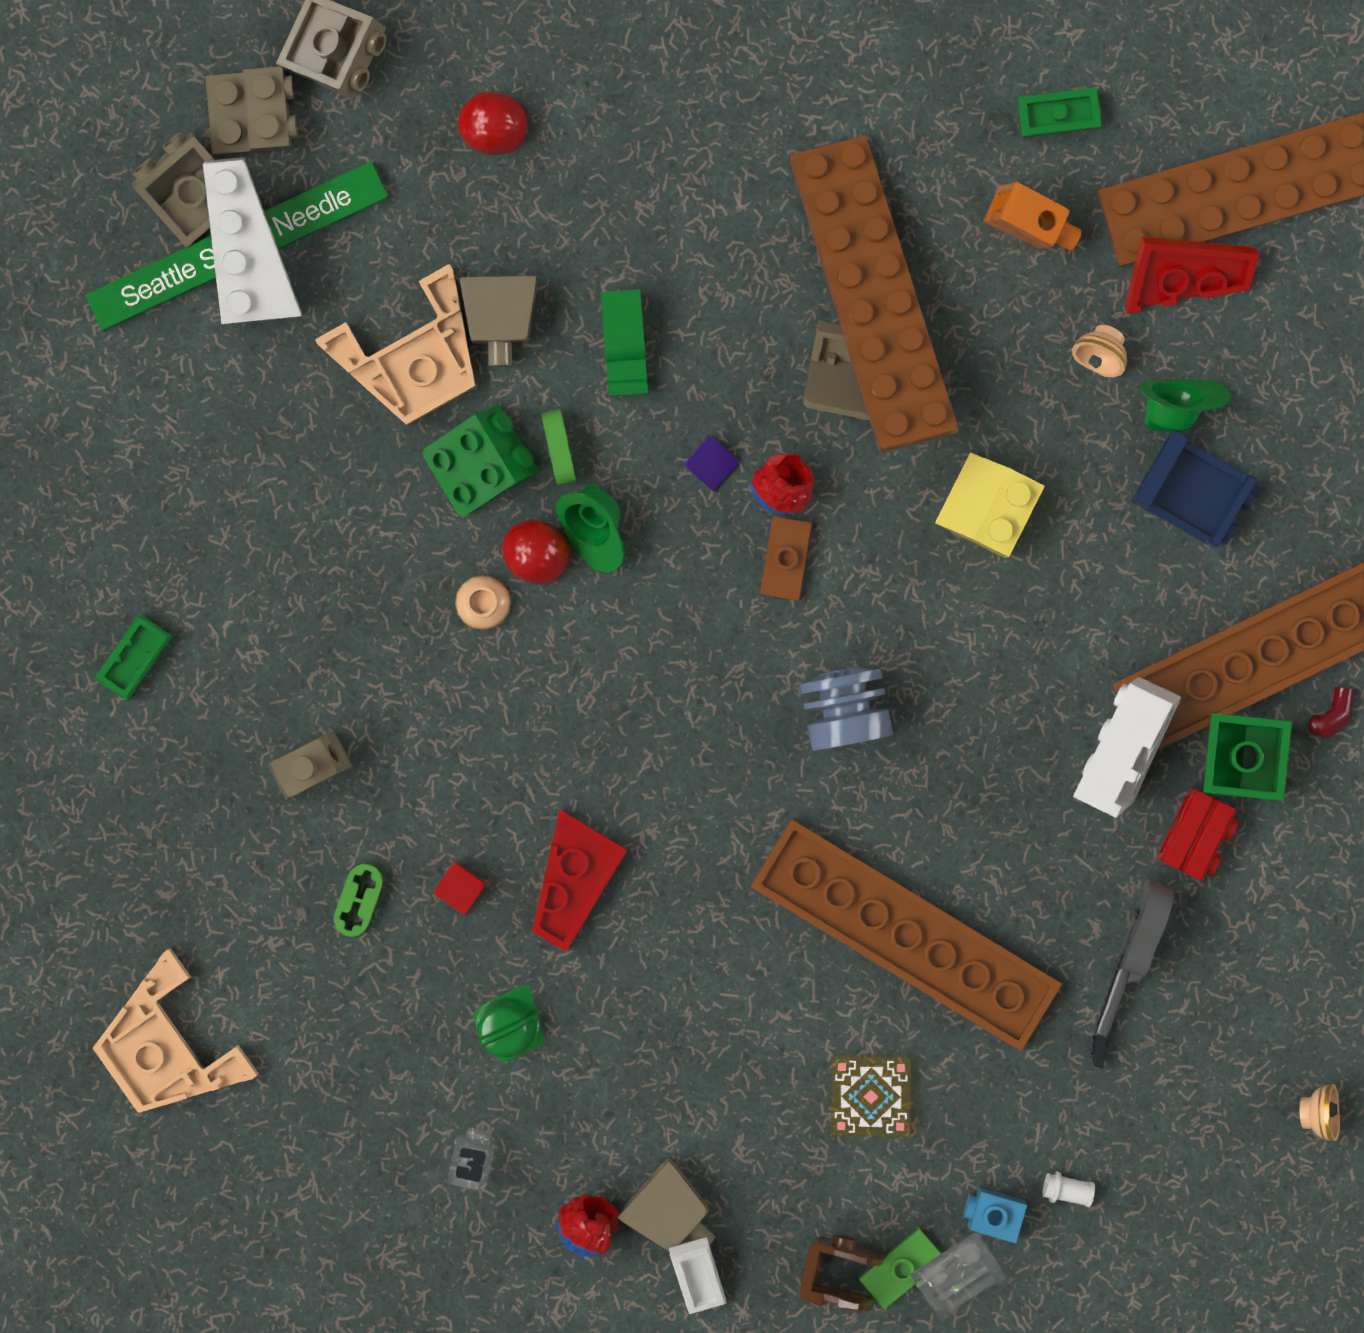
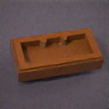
(785, 558)

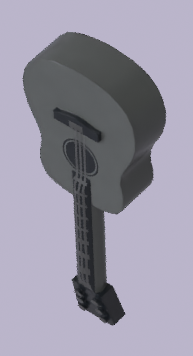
(1135, 956)

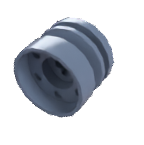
(846, 708)

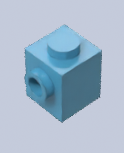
(995, 1214)

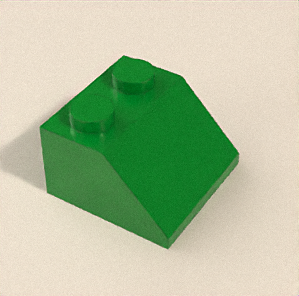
(1247, 757)

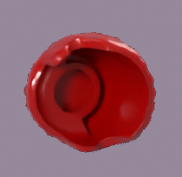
(492, 123)
(535, 552)

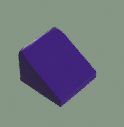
(711, 463)

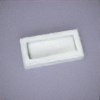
(697, 1275)

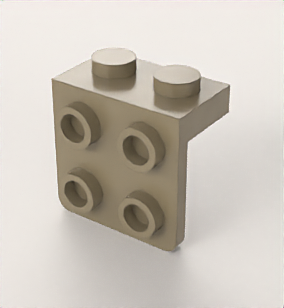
(831, 375)

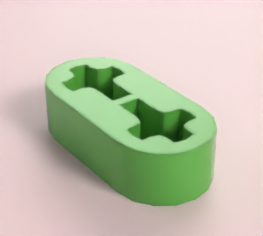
(558, 447)
(349, 896)

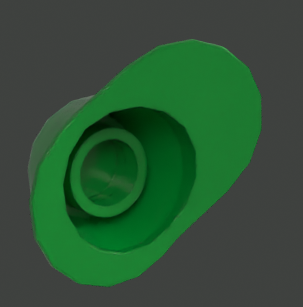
(1179, 402)
(592, 526)
(509, 1024)

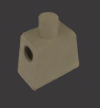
(499, 313)
(309, 765)
(667, 1209)

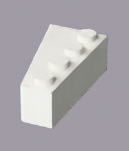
(246, 258)

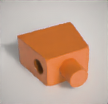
(1017, 214)

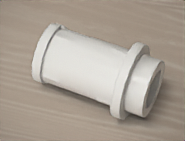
(1068, 1189)

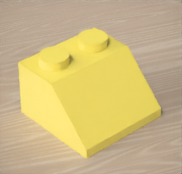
(989, 505)

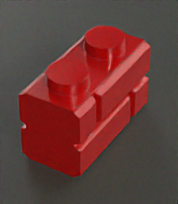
(1197, 835)

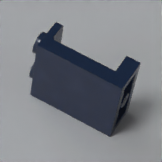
(1195, 491)

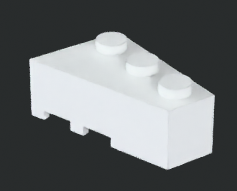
(1127, 746)

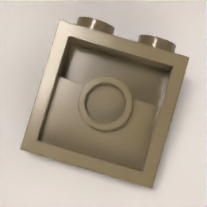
(333, 46)
(251, 111)
(177, 187)

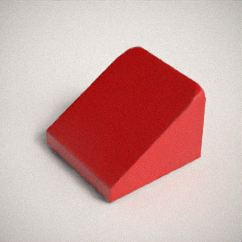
(459, 887)

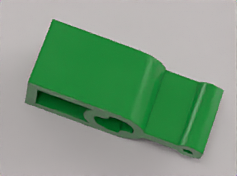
(624, 343)

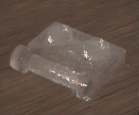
(958, 1275)

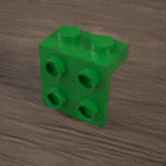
(479, 460)

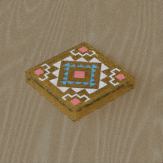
(870, 1096)

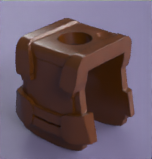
(846, 1248)

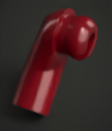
(1336, 717)

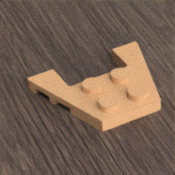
(419, 369)
(151, 1055)

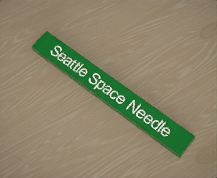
(195, 264)

